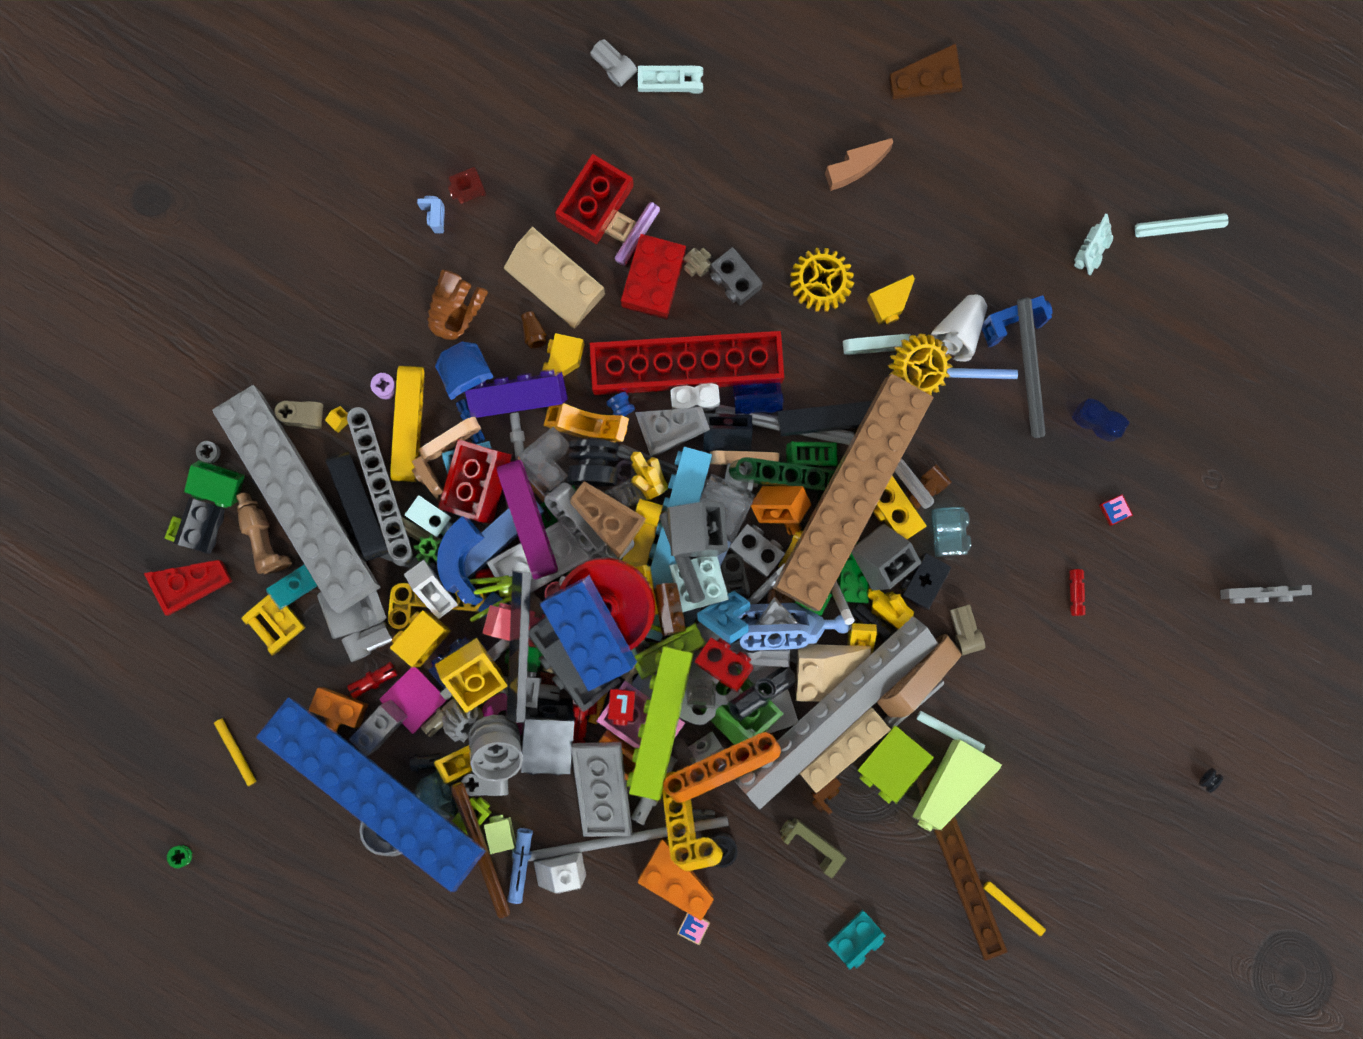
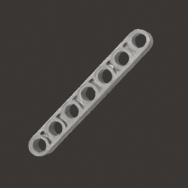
(374, 476)

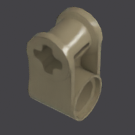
(304, 414)

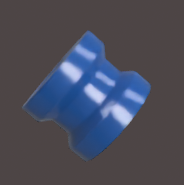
(620, 404)

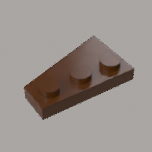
(928, 76)

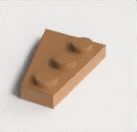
(607, 517)

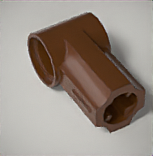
(934, 481)

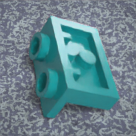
(857, 940)

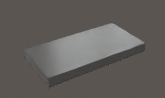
(601, 789)

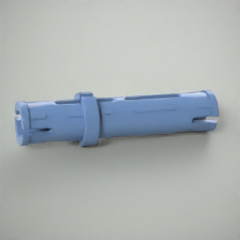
(523, 839)

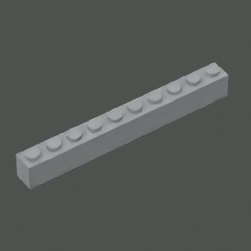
(839, 710)

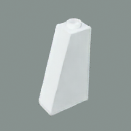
(561, 872)

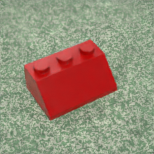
(473, 482)

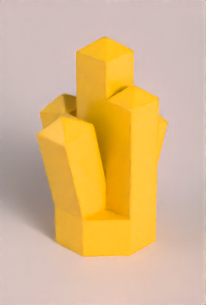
(649, 476)
(890, 607)

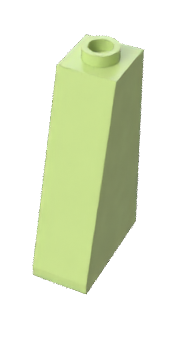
(954, 784)

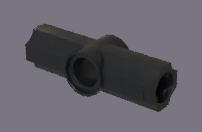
(752, 699)

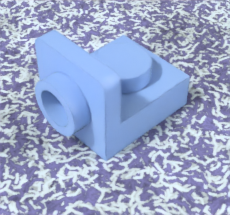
(435, 217)

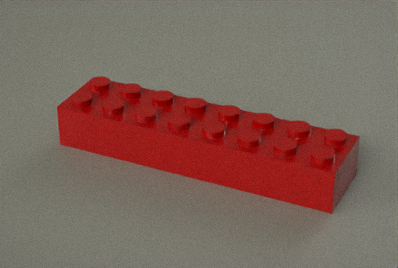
(687, 361)

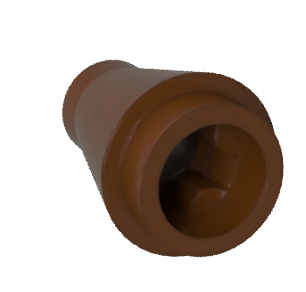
(533, 332)

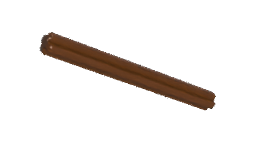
(485, 862)

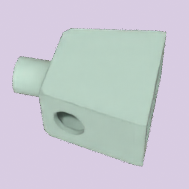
(421, 513)

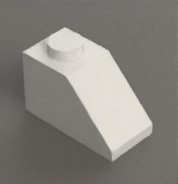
(430, 589)

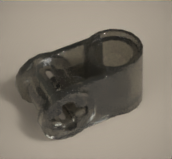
(735, 578)

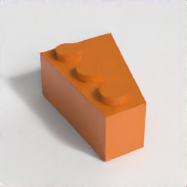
(674, 884)

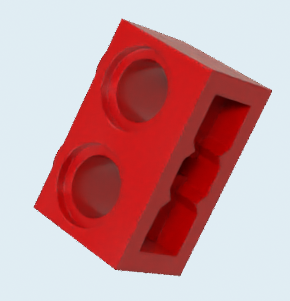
(720, 669)

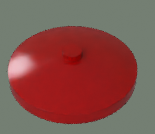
(624, 594)

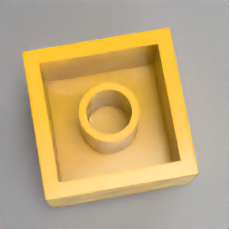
(420, 638)
(471, 675)

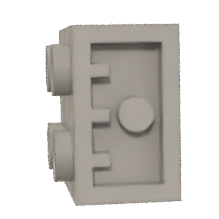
(356, 618)

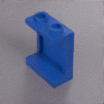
(994, 326)

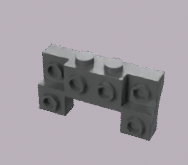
(566, 676)

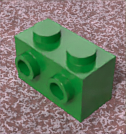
(214, 483)

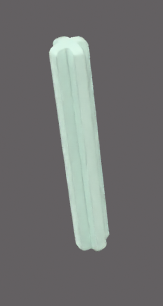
(1181, 225)

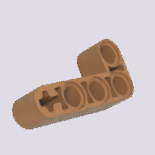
(920, 681)

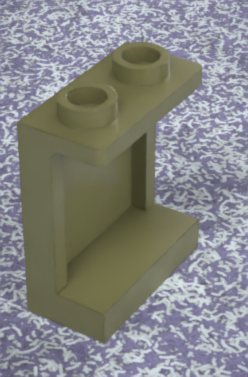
(833, 859)

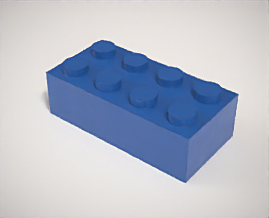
(588, 633)

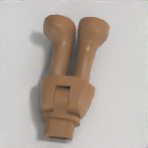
(255, 525)

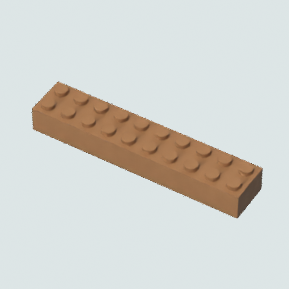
(853, 492)

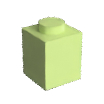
(500, 834)

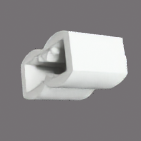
(701, 396)

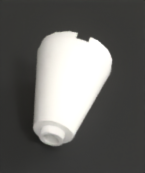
(962, 328)

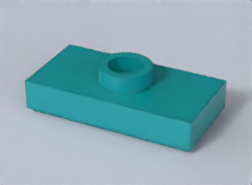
(291, 587)

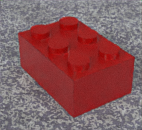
(594, 199)
(653, 276)

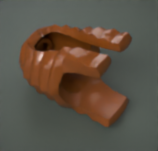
(447, 313)

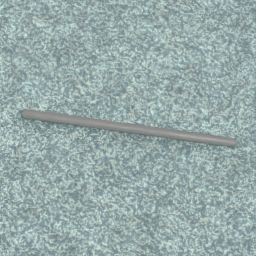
(621, 840)

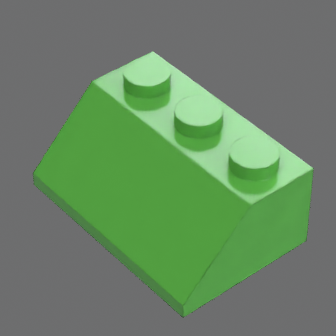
(754, 724)

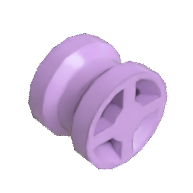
(387, 389)

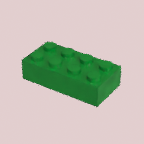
(853, 582)

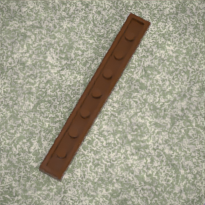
(966, 881)

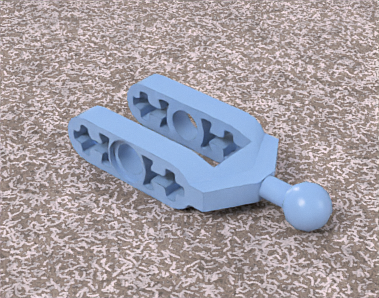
(810, 626)

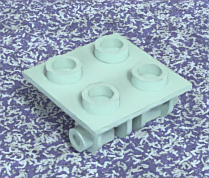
(1096, 242)
(710, 579)

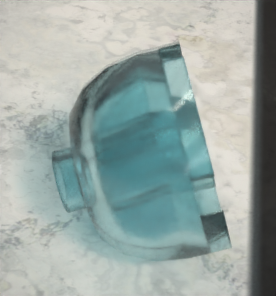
(437, 794)

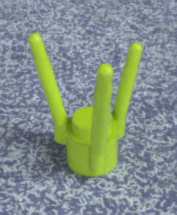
(504, 585)

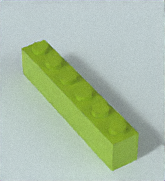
(661, 723)

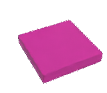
(415, 697)

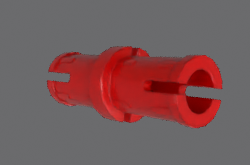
(372, 680)

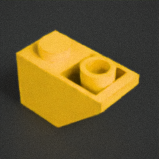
(564, 354)

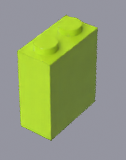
(895, 765)

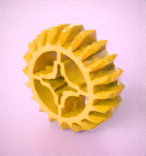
(817, 270)
(924, 348)

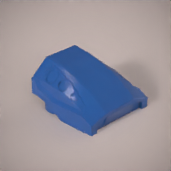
(462, 368)

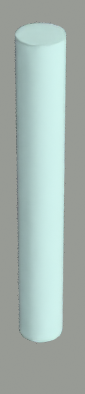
(949, 731)

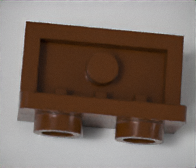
(669, 608)

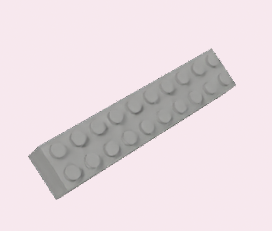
(296, 499)

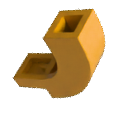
(586, 424)

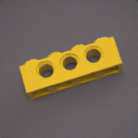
(911, 523)

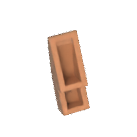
(856, 164)

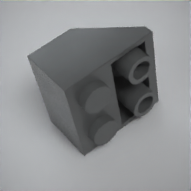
(698, 529)
(885, 557)

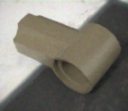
(967, 636)

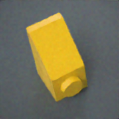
(890, 300)

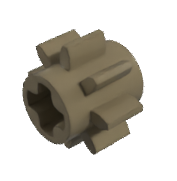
(697, 262)

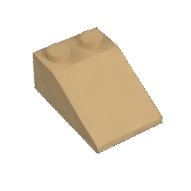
(825, 667)

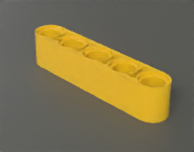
(407, 422)

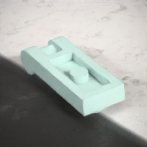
(669, 79)

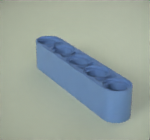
(496, 538)

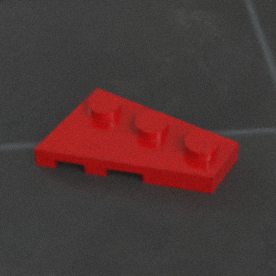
(184, 585)

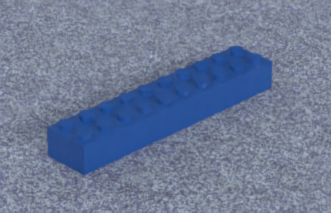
(371, 794)

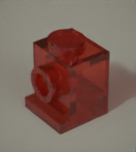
(463, 179)

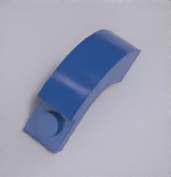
(451, 559)

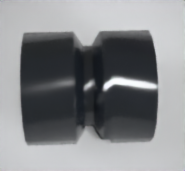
(728, 847)

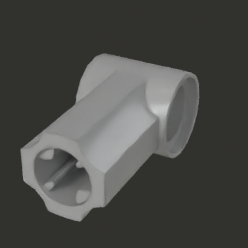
(618, 67)
(362, 643)

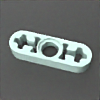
(873, 344)

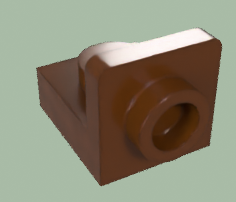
(828, 791)

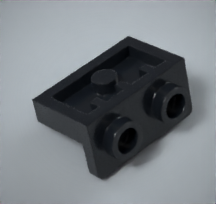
(199, 526)

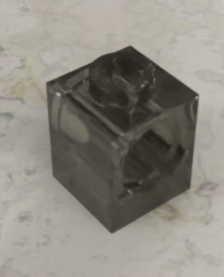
(701, 694)

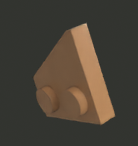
(425, 474)

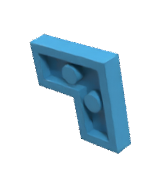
(723, 617)

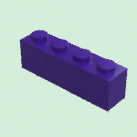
(516, 394)

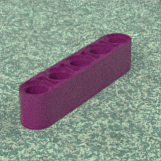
(527, 519)

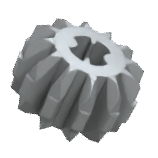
(458, 722)

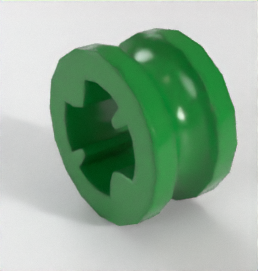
(185, 861)

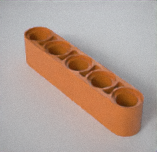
(710, 765)

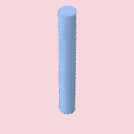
(983, 373)

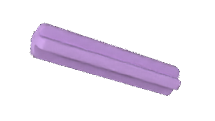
(641, 226)

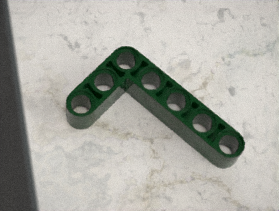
(777, 474)

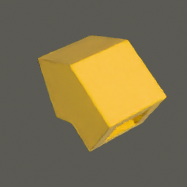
(337, 418)

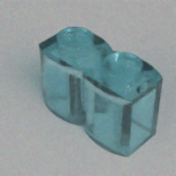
(950, 531)

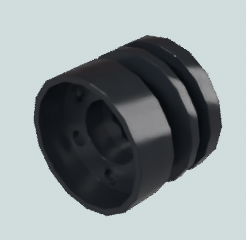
(593, 460)

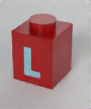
(621, 706)

